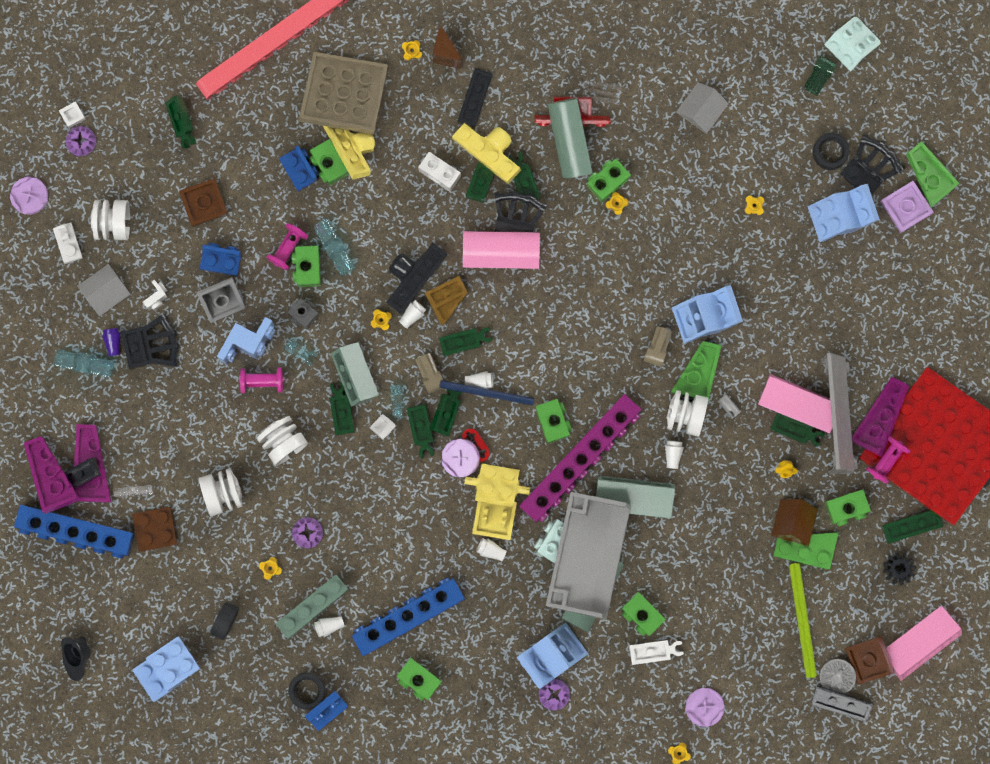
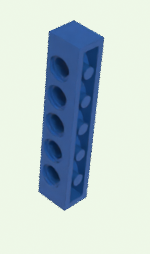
(28, 514)
(367, 646)

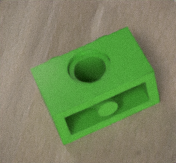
(324, 152)
(310, 255)
(550, 409)
(856, 500)
(653, 620)
(430, 682)

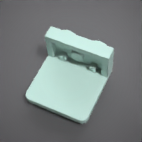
(852, 43)
(550, 542)

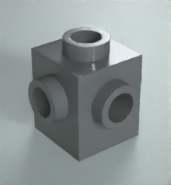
(307, 318)

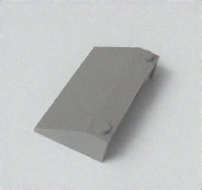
(837, 372)
(588, 555)

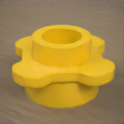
(411, 45)
(617, 208)
(754, 210)
(385, 316)
(786, 469)
(264, 566)
(680, 748)

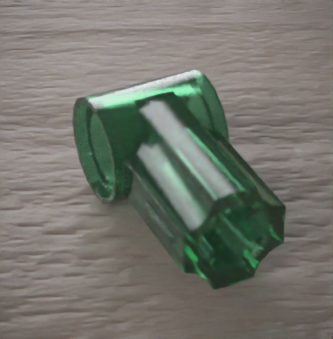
(820, 74)

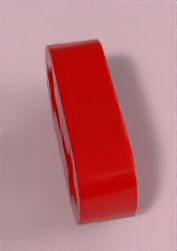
(479, 442)

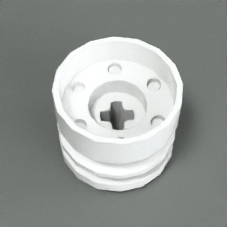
(106, 219)
(687, 413)
(282, 440)
(220, 492)

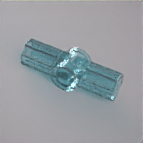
(334, 247)
(84, 363)

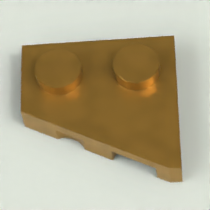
(446, 298)

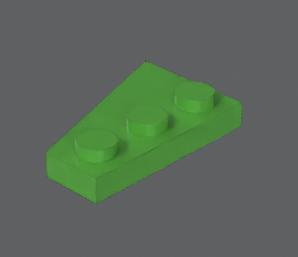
(931, 174)
(700, 372)
(817, 554)

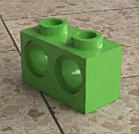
(612, 183)

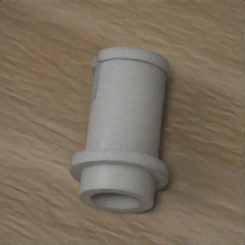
(729, 406)

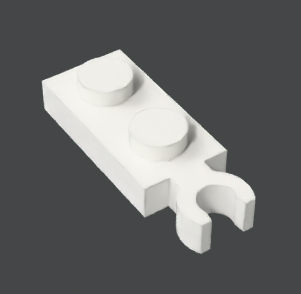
(653, 652)

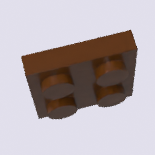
(203, 202)
(154, 529)
(869, 660)

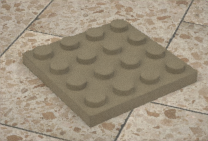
(343, 93)

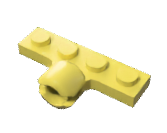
(351, 149)
(489, 150)

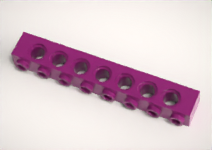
(624, 406)

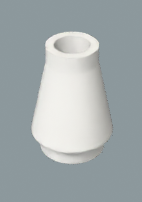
(412, 314)
(480, 380)
(673, 453)
(490, 549)
(328, 625)

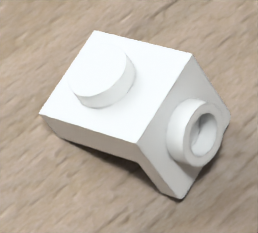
(156, 299)

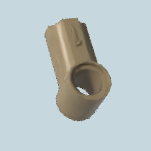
(657, 350)
(429, 372)

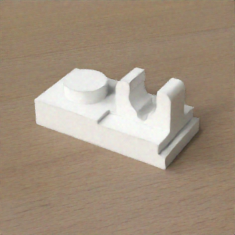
(67, 243)

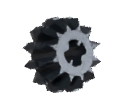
(902, 575)

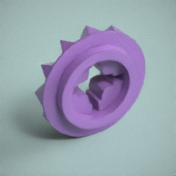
(86, 147)
(314, 539)
(554, 704)

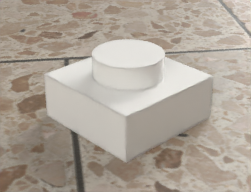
(72, 114)
(382, 426)

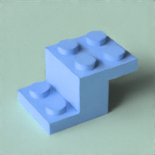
(843, 213)
(707, 314)
(246, 341)
(552, 655)
(166, 669)

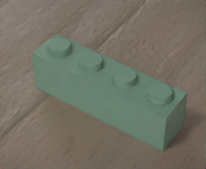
(312, 607)

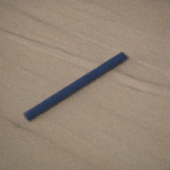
(486, 392)

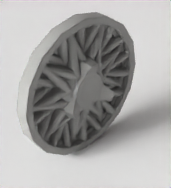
(838, 675)

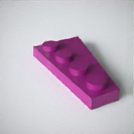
(881, 418)
(87, 446)
(50, 480)

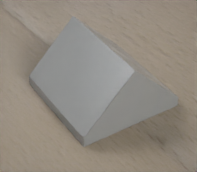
(702, 107)
(103, 290)
(221, 300)

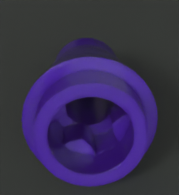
(112, 341)

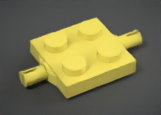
(497, 485)

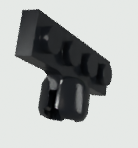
(413, 275)

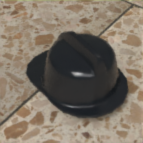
(75, 654)

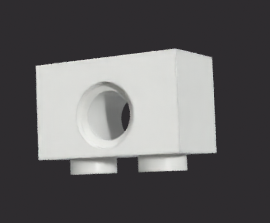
(439, 171)

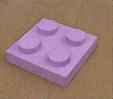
(906, 206)

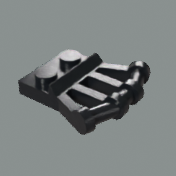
(859, 172)
(508, 224)
(138, 347)

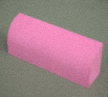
(501, 249)
(797, 403)
(922, 642)

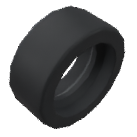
(831, 137)
(224, 620)
(292, 693)

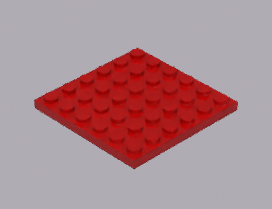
(947, 447)

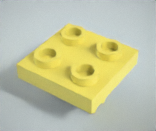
(494, 520)

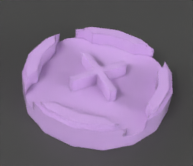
(29, 195)
(460, 458)
(704, 707)

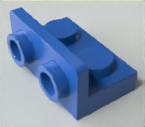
(298, 168)
(220, 259)
(326, 711)

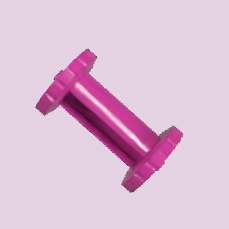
(286, 247)
(261, 380)
(888, 460)

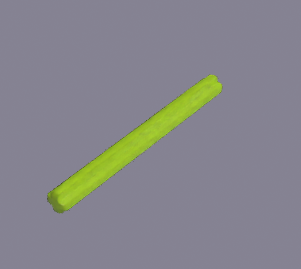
(802, 618)

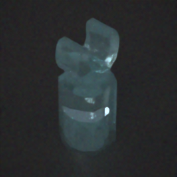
(299, 351)
(397, 400)

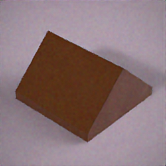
(445, 52)
(795, 521)

